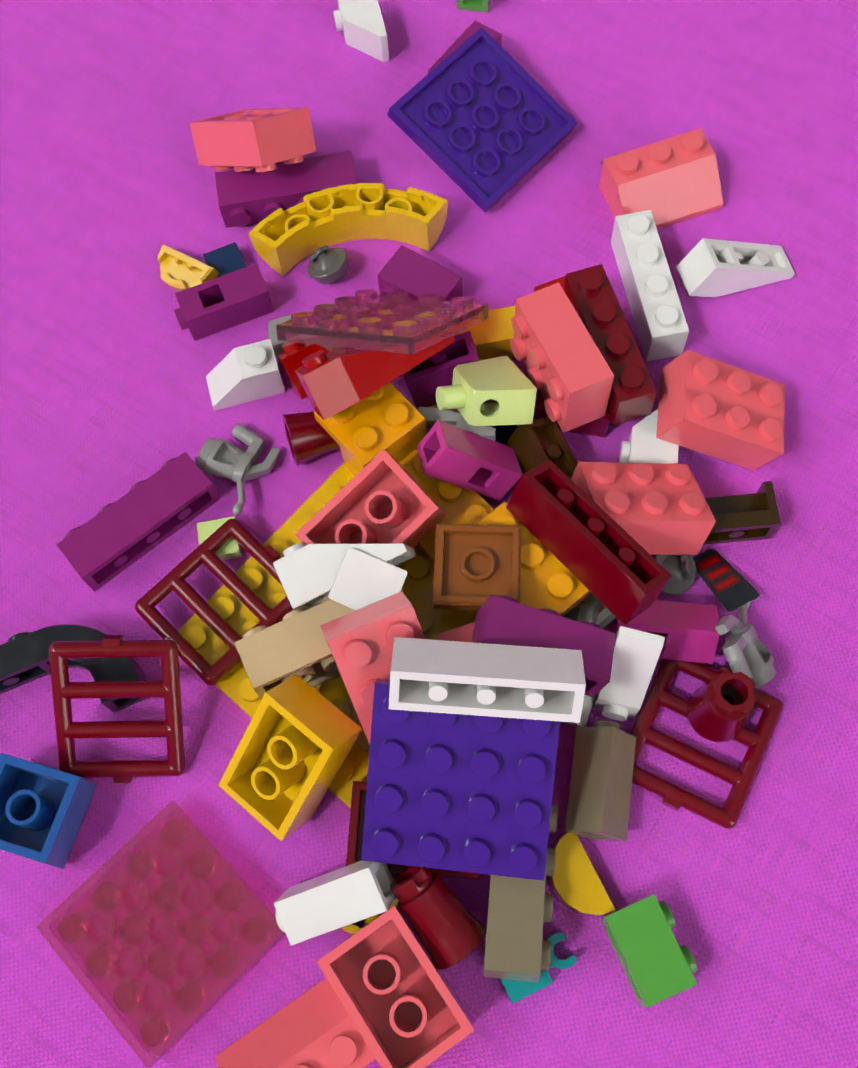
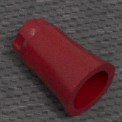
(307, 437)
(715, 717)
(437, 916)

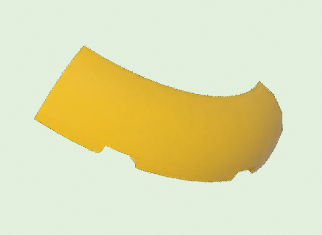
(348, 215)

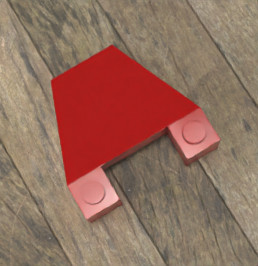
(342, 375)

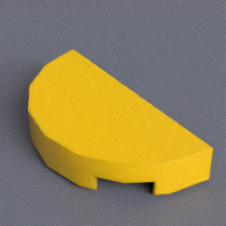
(183, 271)
(577, 880)

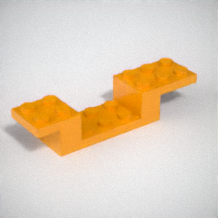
(394, 424)

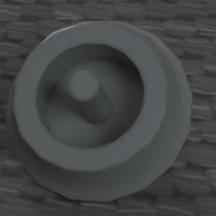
(328, 264)
(682, 571)

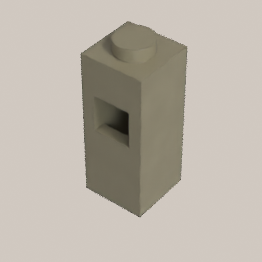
(601, 782)

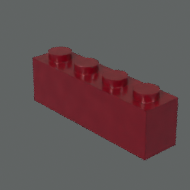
(600, 312)
(588, 541)

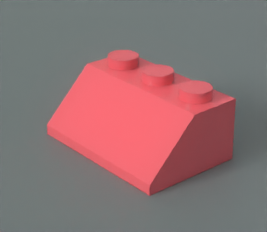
(669, 177)
(303, 1034)

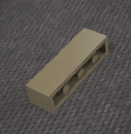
(516, 923)

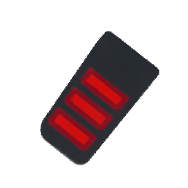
(724, 580)

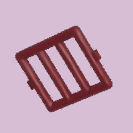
(176, 582)
(168, 688)
(740, 779)

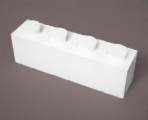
(649, 286)
(487, 680)

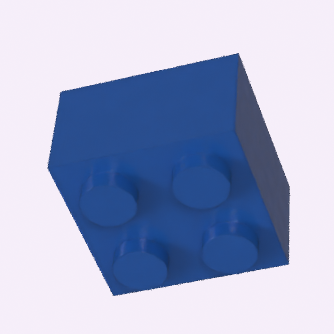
(40, 810)

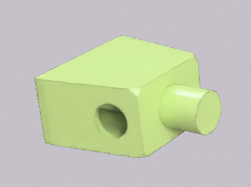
(489, 393)

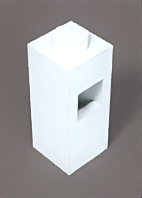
(334, 900)

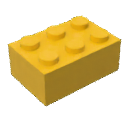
(289, 756)

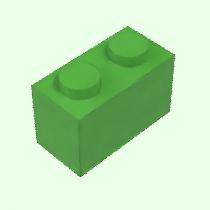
(650, 951)

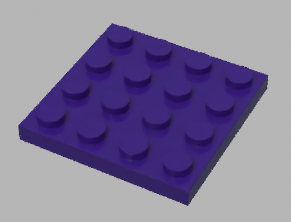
(482, 119)
(459, 790)

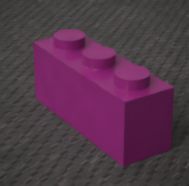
(510, 623)

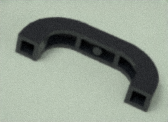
(27, 659)

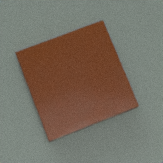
(475, 563)

